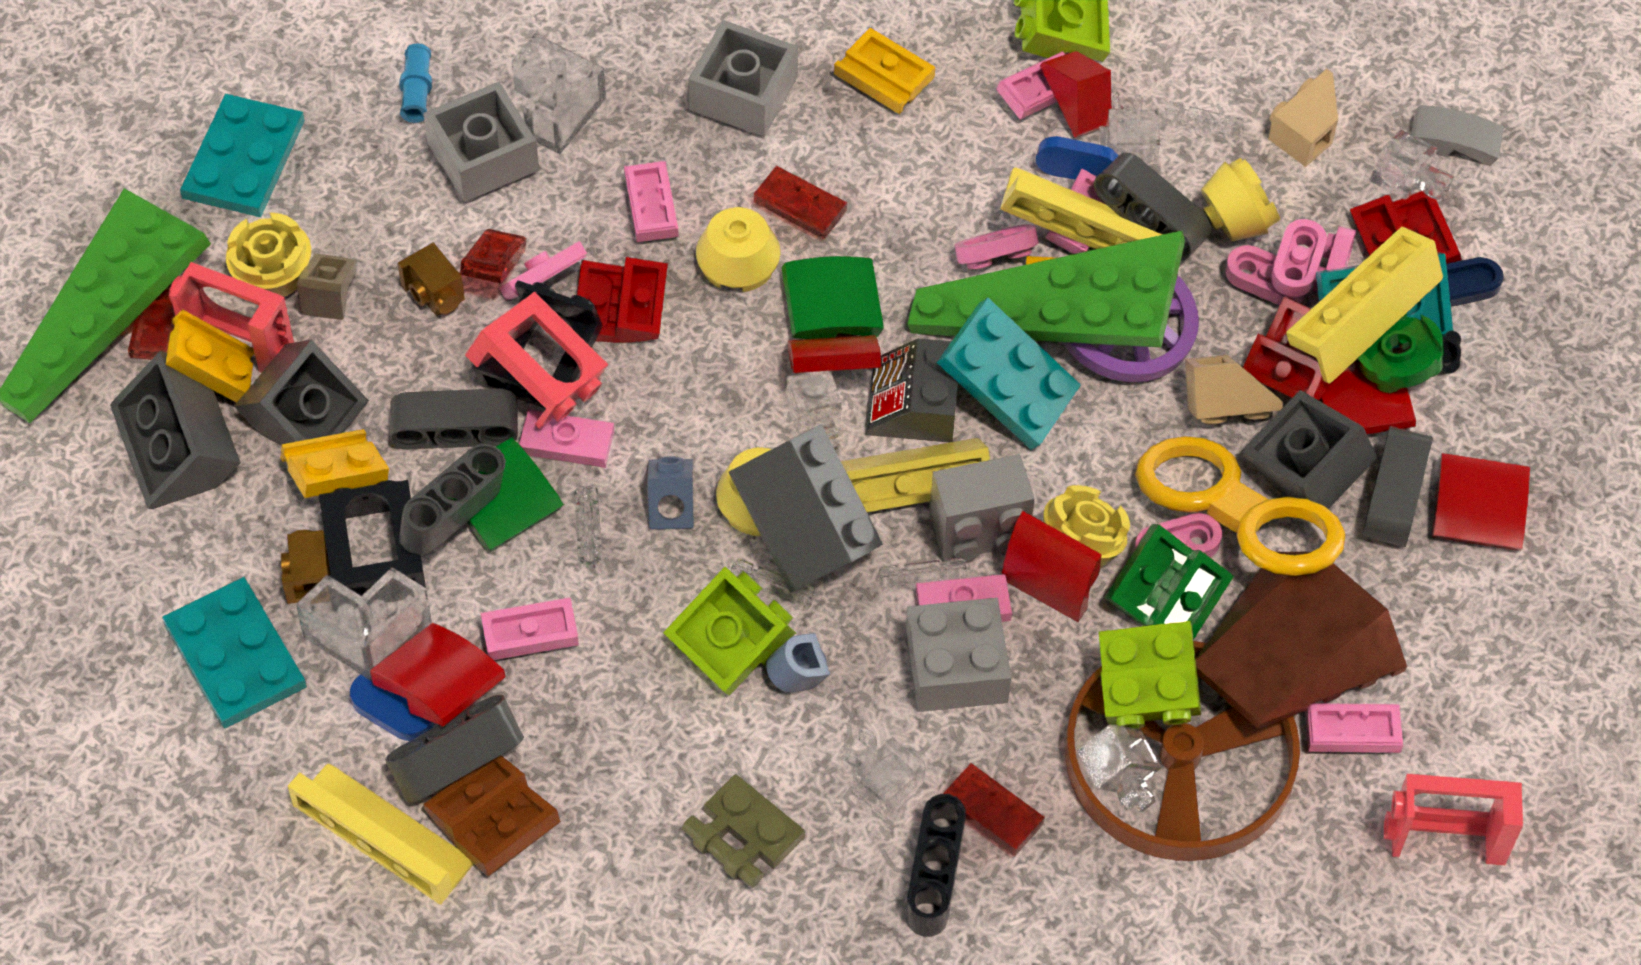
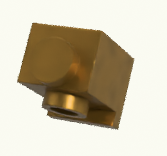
(432, 280)
(304, 563)

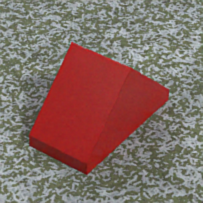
(1081, 91)

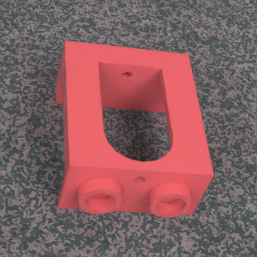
(268, 327)
(554, 395)
(1499, 825)

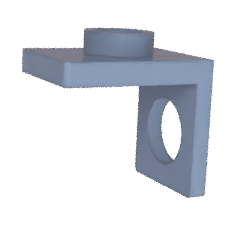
(670, 477)

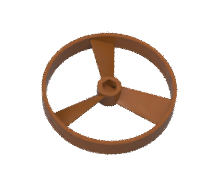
(1181, 752)

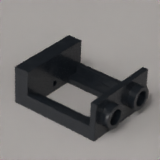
(575, 310)
(363, 501)

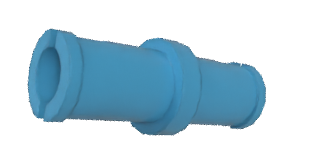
(415, 82)

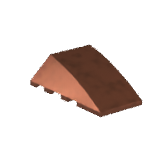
(1299, 644)

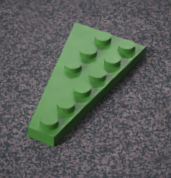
(116, 279)
(1084, 297)

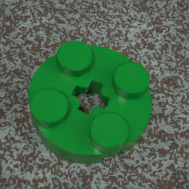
(1409, 368)

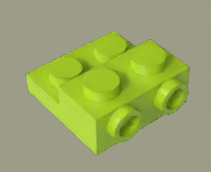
(1064, 26)
(730, 629)
(1149, 675)

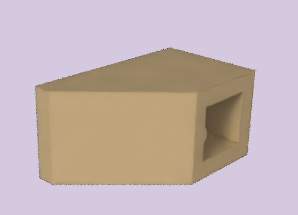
(1307, 121)
(1224, 388)

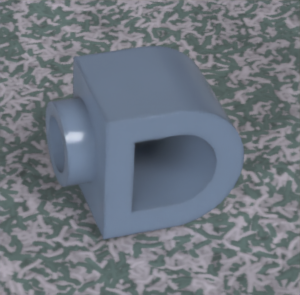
(798, 664)

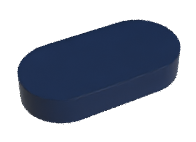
(1473, 280)

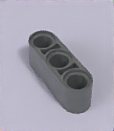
(1151, 201)
(453, 418)
(1397, 486)
(445, 515)
(455, 749)

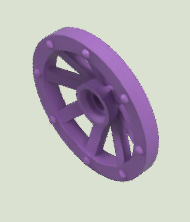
(1144, 367)

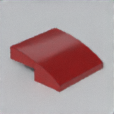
(1419, 213)
(625, 298)
(834, 354)
(1279, 363)
(1367, 405)
(1481, 502)
(1051, 566)
(438, 674)

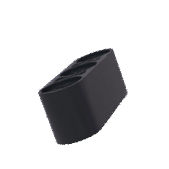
(941, 845)

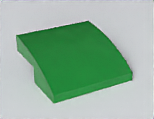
(832, 297)
(521, 503)
(1168, 582)

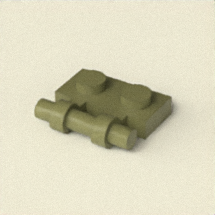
(753, 822)

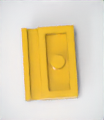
(884, 70)
(210, 356)
(334, 463)

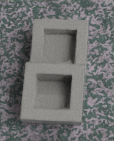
(1458, 131)

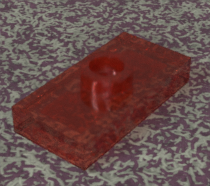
(800, 202)
(493, 256)
(153, 328)
(995, 809)

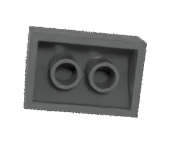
(173, 434)
(805, 508)

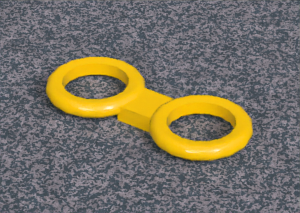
(1240, 506)

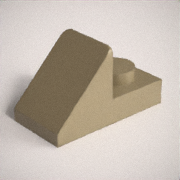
(325, 285)

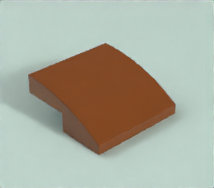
(492, 814)

